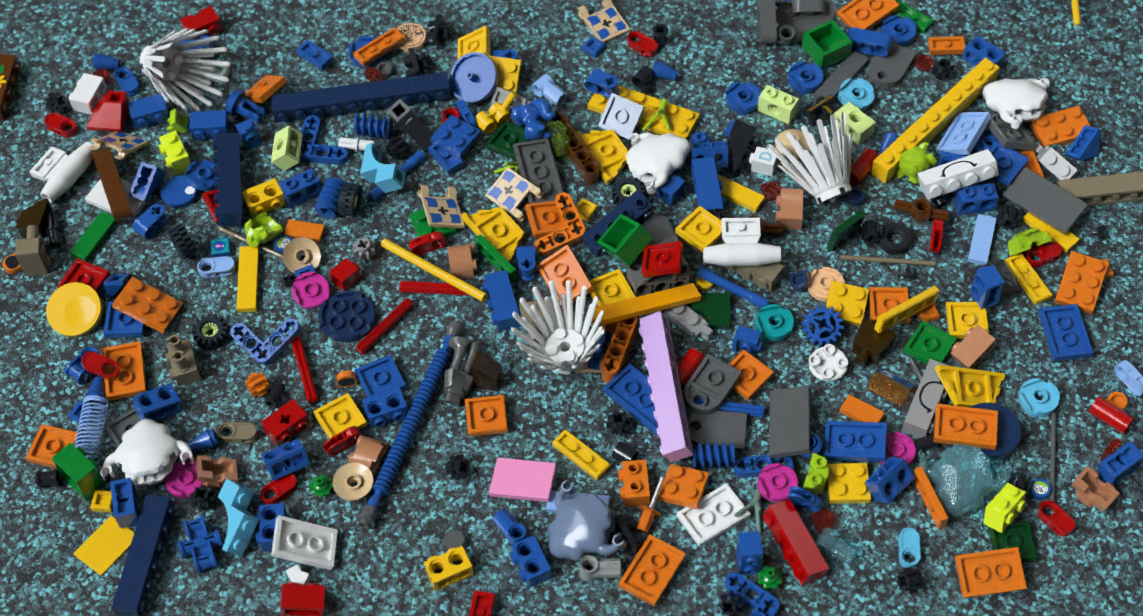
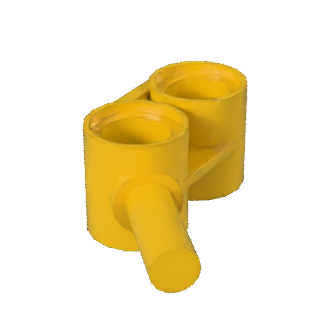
(497, 115)

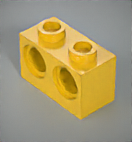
(263, 198)
(451, 573)

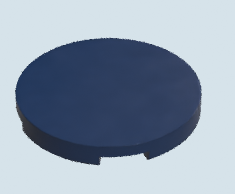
(347, 316)
(1007, 430)

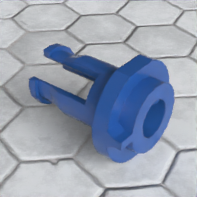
(237, 104)

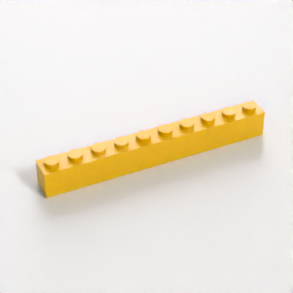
(936, 118)

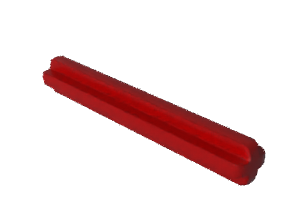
(429, 287)
(385, 325)
(304, 370)

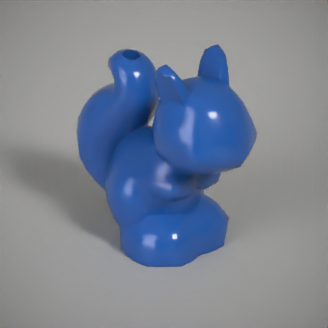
(530, 115)

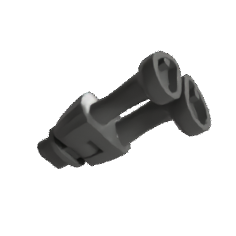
(456, 381)

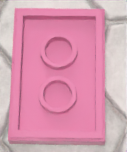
(523, 479)

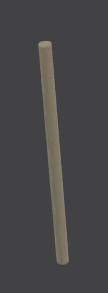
(242, 238)
(887, 260)

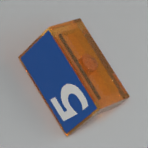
(890, 386)

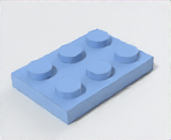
(964, 133)

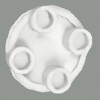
(828, 363)

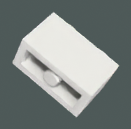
(87, 93)

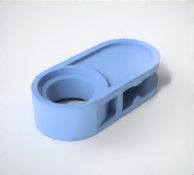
(221, 267)
(1130, 377)

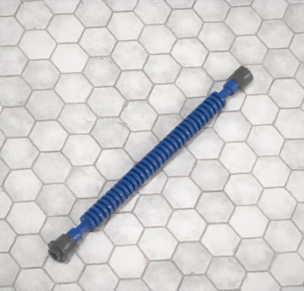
(386, 476)

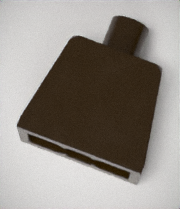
(870, 344)

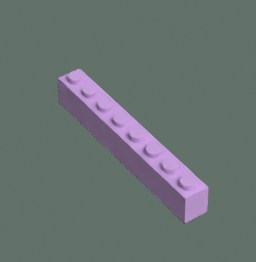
(665, 387)

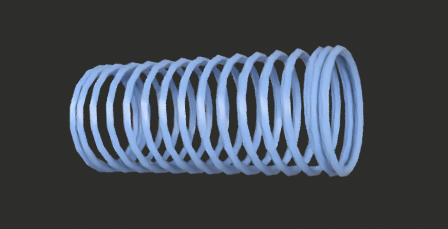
(96, 406)

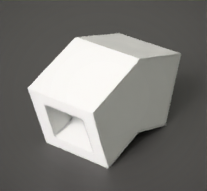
(298, 576)

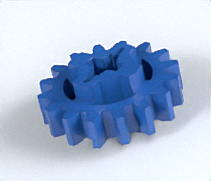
(829, 330)

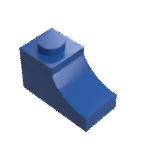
(146, 181)

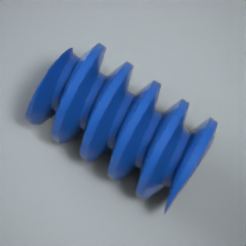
(373, 127)
(328, 198)
(713, 455)

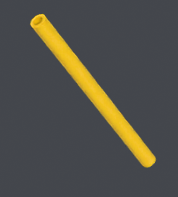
(434, 270)

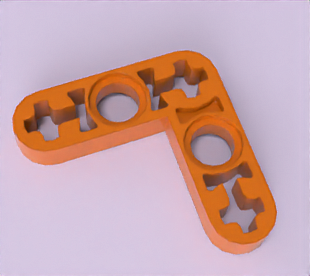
(567, 231)

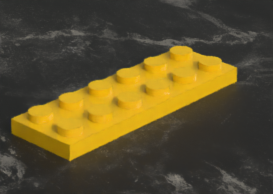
(680, 119)

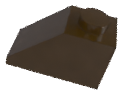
(36, 216)
(486, 372)

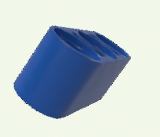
(870, 41)

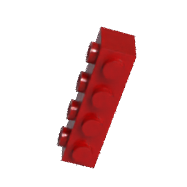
(795, 542)

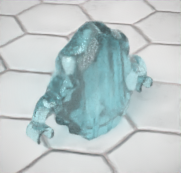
(963, 478)

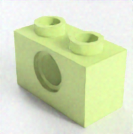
(778, 104)
(857, 122)
(286, 148)

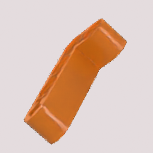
(617, 346)

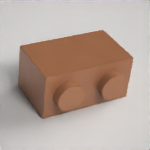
(790, 208)
(973, 347)

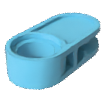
(909, 544)

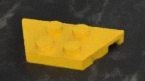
(607, 151)
(497, 229)
(969, 386)

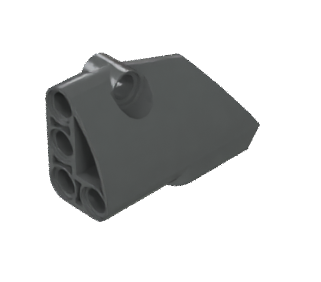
(791, 18)
(662, 233)

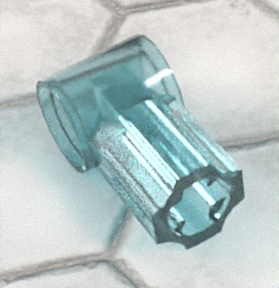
(831, 543)

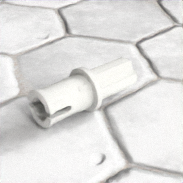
(356, 144)

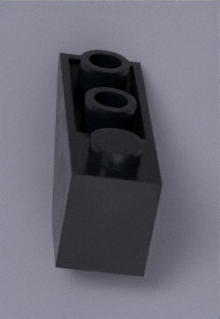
(411, 124)
(738, 141)

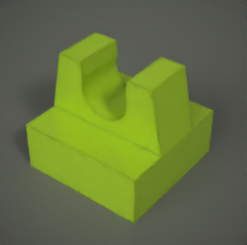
(177, 121)

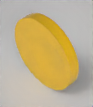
(74, 310)

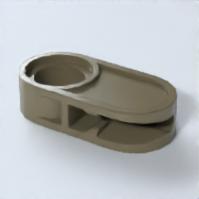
(242, 432)

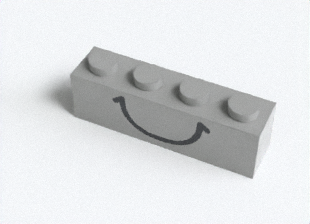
(922, 410)

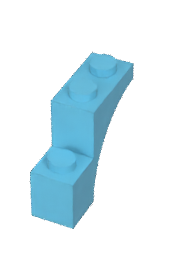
(386, 176)
(240, 522)

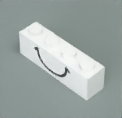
(958, 174)

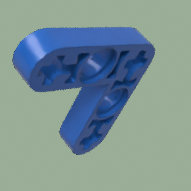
(313, 148)
(268, 345)
(746, 461)
(758, 604)

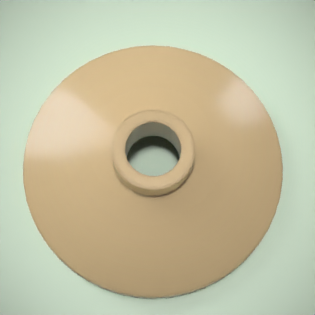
(797, 134)
(301, 245)
(353, 473)

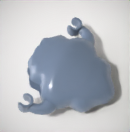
(581, 526)

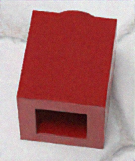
(345, 274)

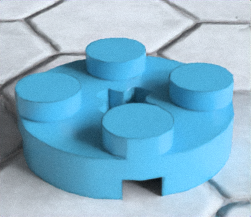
(861, 86)
(1039, 407)

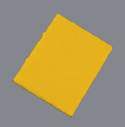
(105, 546)

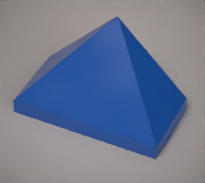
(1086, 144)
(114, 283)

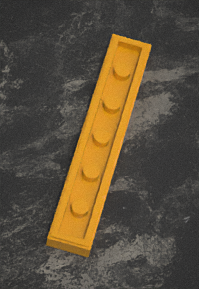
(647, 304)

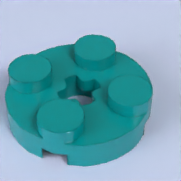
(774, 332)

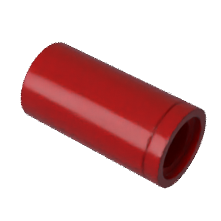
(862, 166)
(688, 365)
(1111, 415)

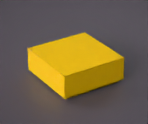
(586, 209)
(102, 501)

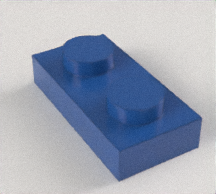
(314, 55)
(447, 160)

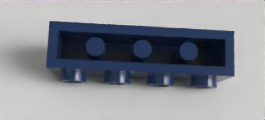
(634, 207)

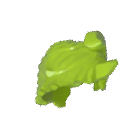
(914, 162)
(261, 229)

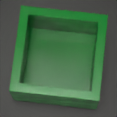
(827, 44)
(625, 240)
(78, 471)

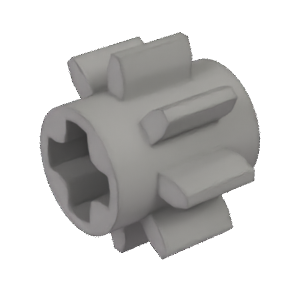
(363, 249)

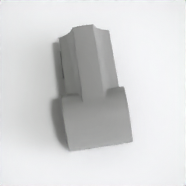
(601, 568)

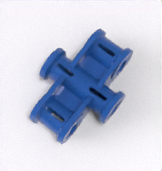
(200, 544)

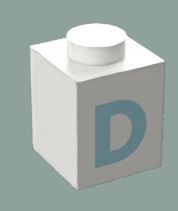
(763, 161)

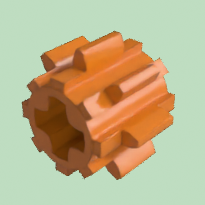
(257, 384)

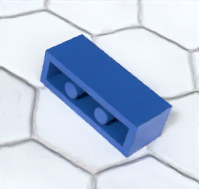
(707, 184)
(501, 300)

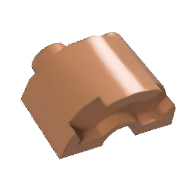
(461, 261)
(369, 453)
(214, 472)
(1093, 491)

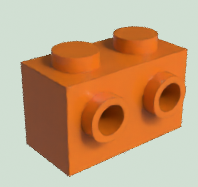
(635, 483)

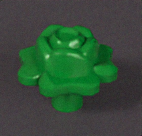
(321, 486)
(769, 577)

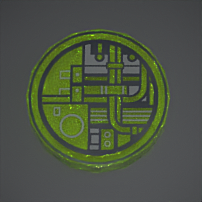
(558, 140)

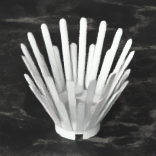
(166, 63)
(828, 168)
(564, 344)

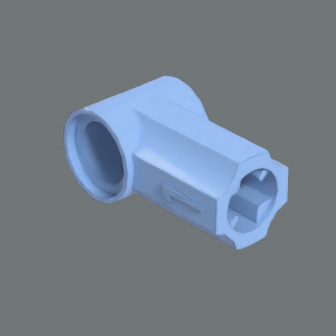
(546, 87)

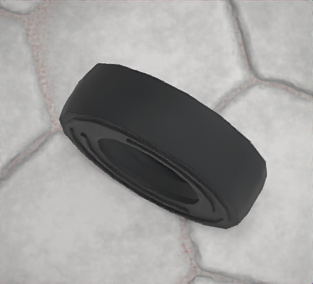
(895, 248)

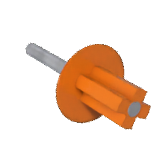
(648, 512)

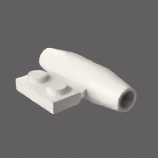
(61, 169)
(741, 245)

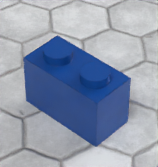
(148, 111)
(207, 124)

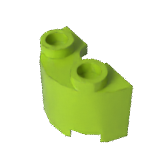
(1026, 240)
(817, 475)

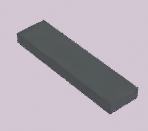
(846, 70)

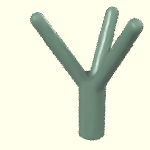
(756, 504)

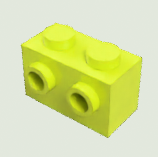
(175, 152)
(1004, 507)

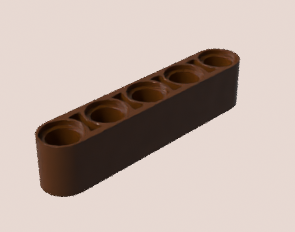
(579, 153)
(112, 184)

